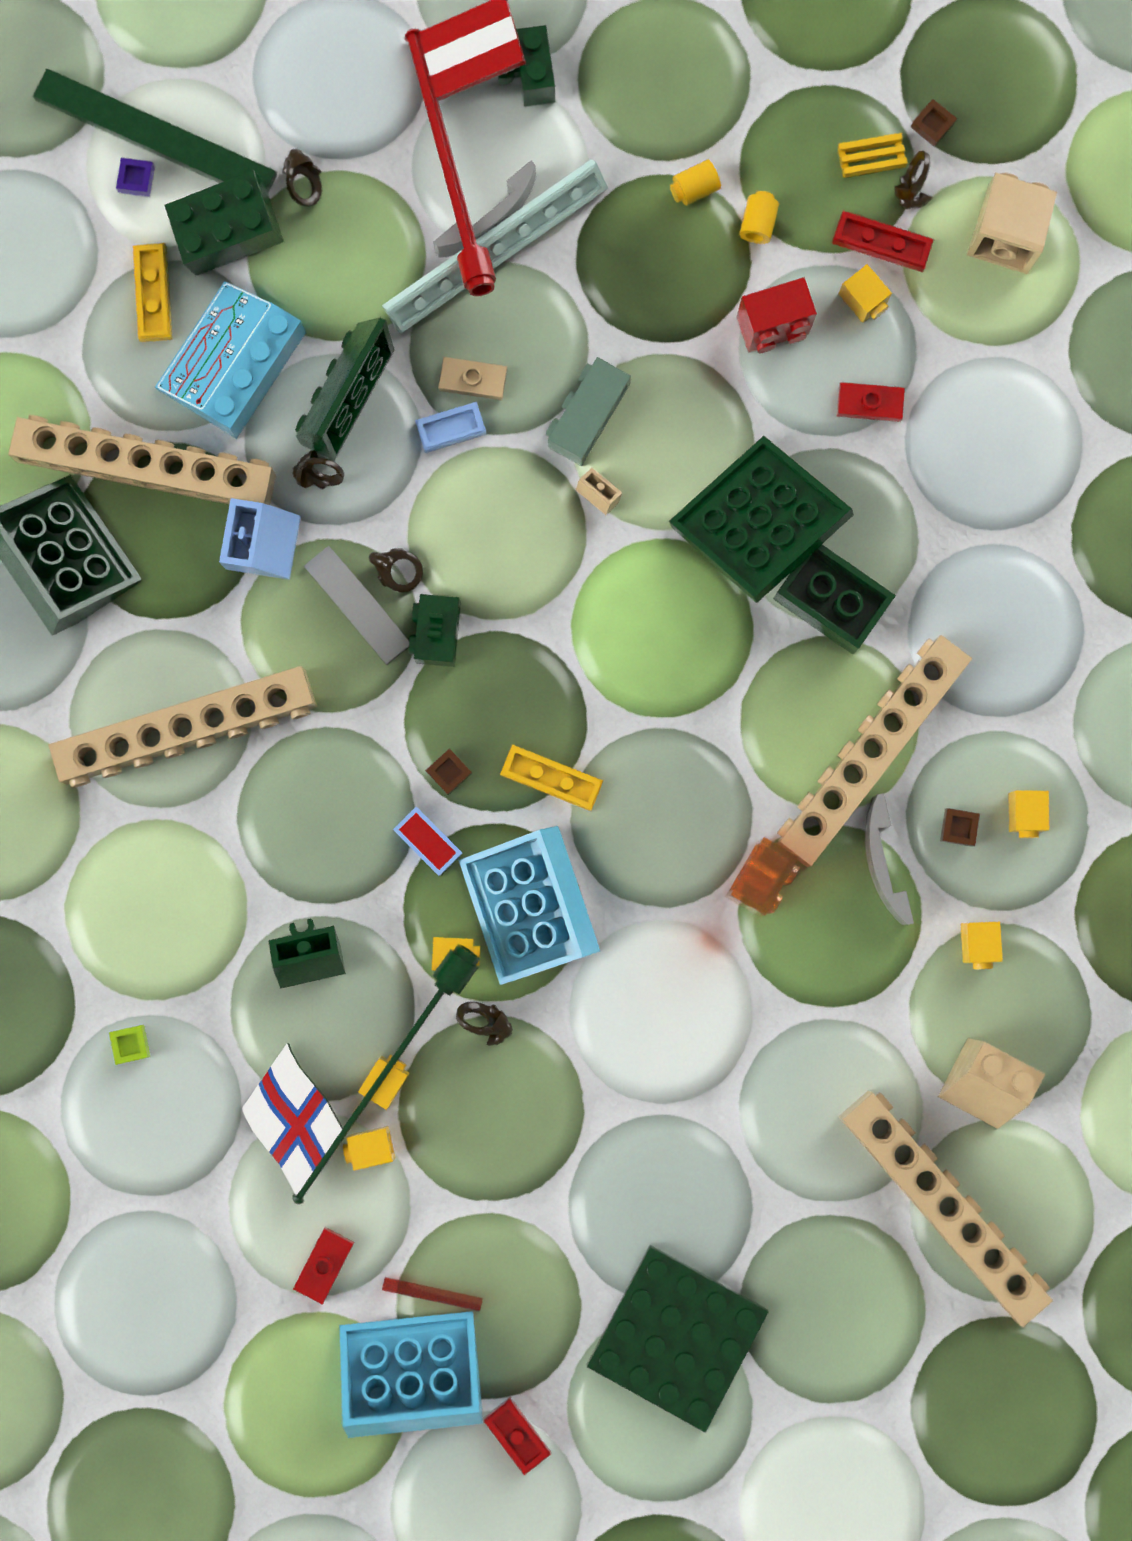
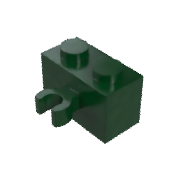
(537, 73)
(436, 630)
(306, 955)

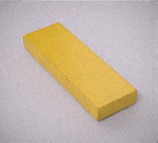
(152, 292)
(551, 778)

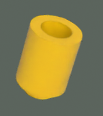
(695, 183)
(759, 218)

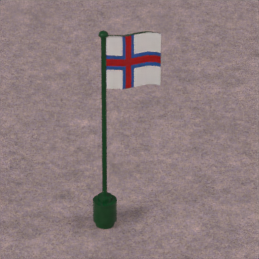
(295, 1116)

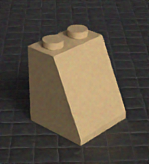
(1012, 223)
(990, 1083)

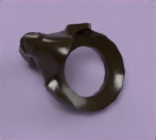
(299, 163)
(909, 188)
(307, 475)
(383, 563)
(497, 1026)

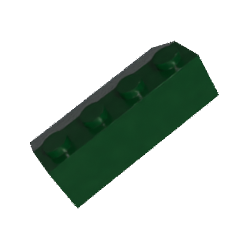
(346, 388)
(62, 554)

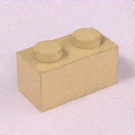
(598, 491)

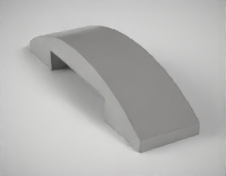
(519, 189)
(357, 605)
(897, 902)

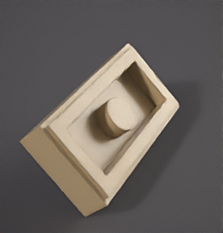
(472, 378)

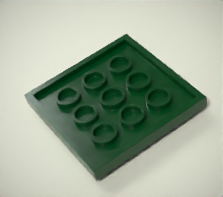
(761, 518)
(677, 1338)

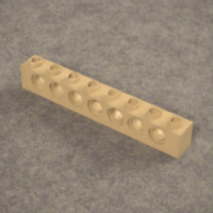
(32, 432)
(950, 664)
(70, 752)
(1020, 1304)

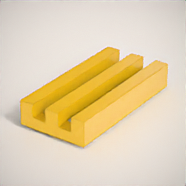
(870, 143)

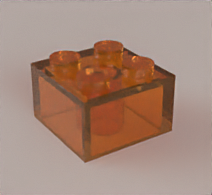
(763, 877)

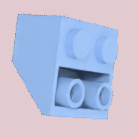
(259, 539)

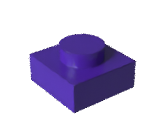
(135, 177)

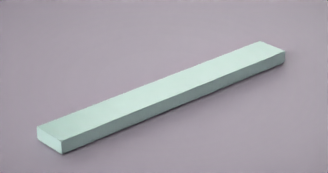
(502, 243)

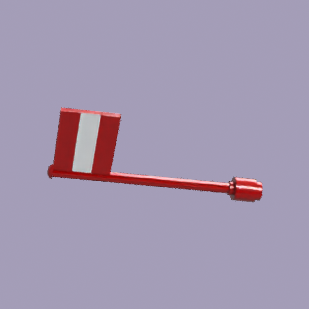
(451, 60)

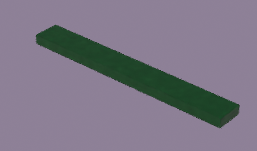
(145, 130)

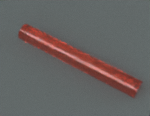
(432, 1294)

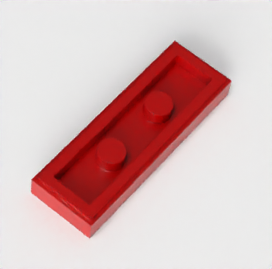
(882, 241)

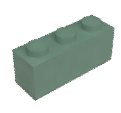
(587, 410)

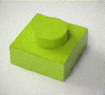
(129, 1044)

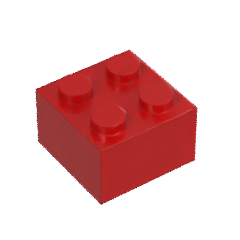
(776, 315)

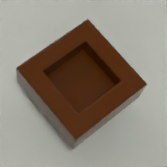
(933, 122)
(448, 771)
(960, 827)

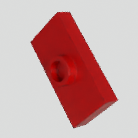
(870, 402)
(323, 1265)
(517, 1436)

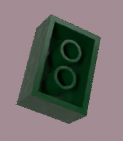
(224, 223)
(834, 598)

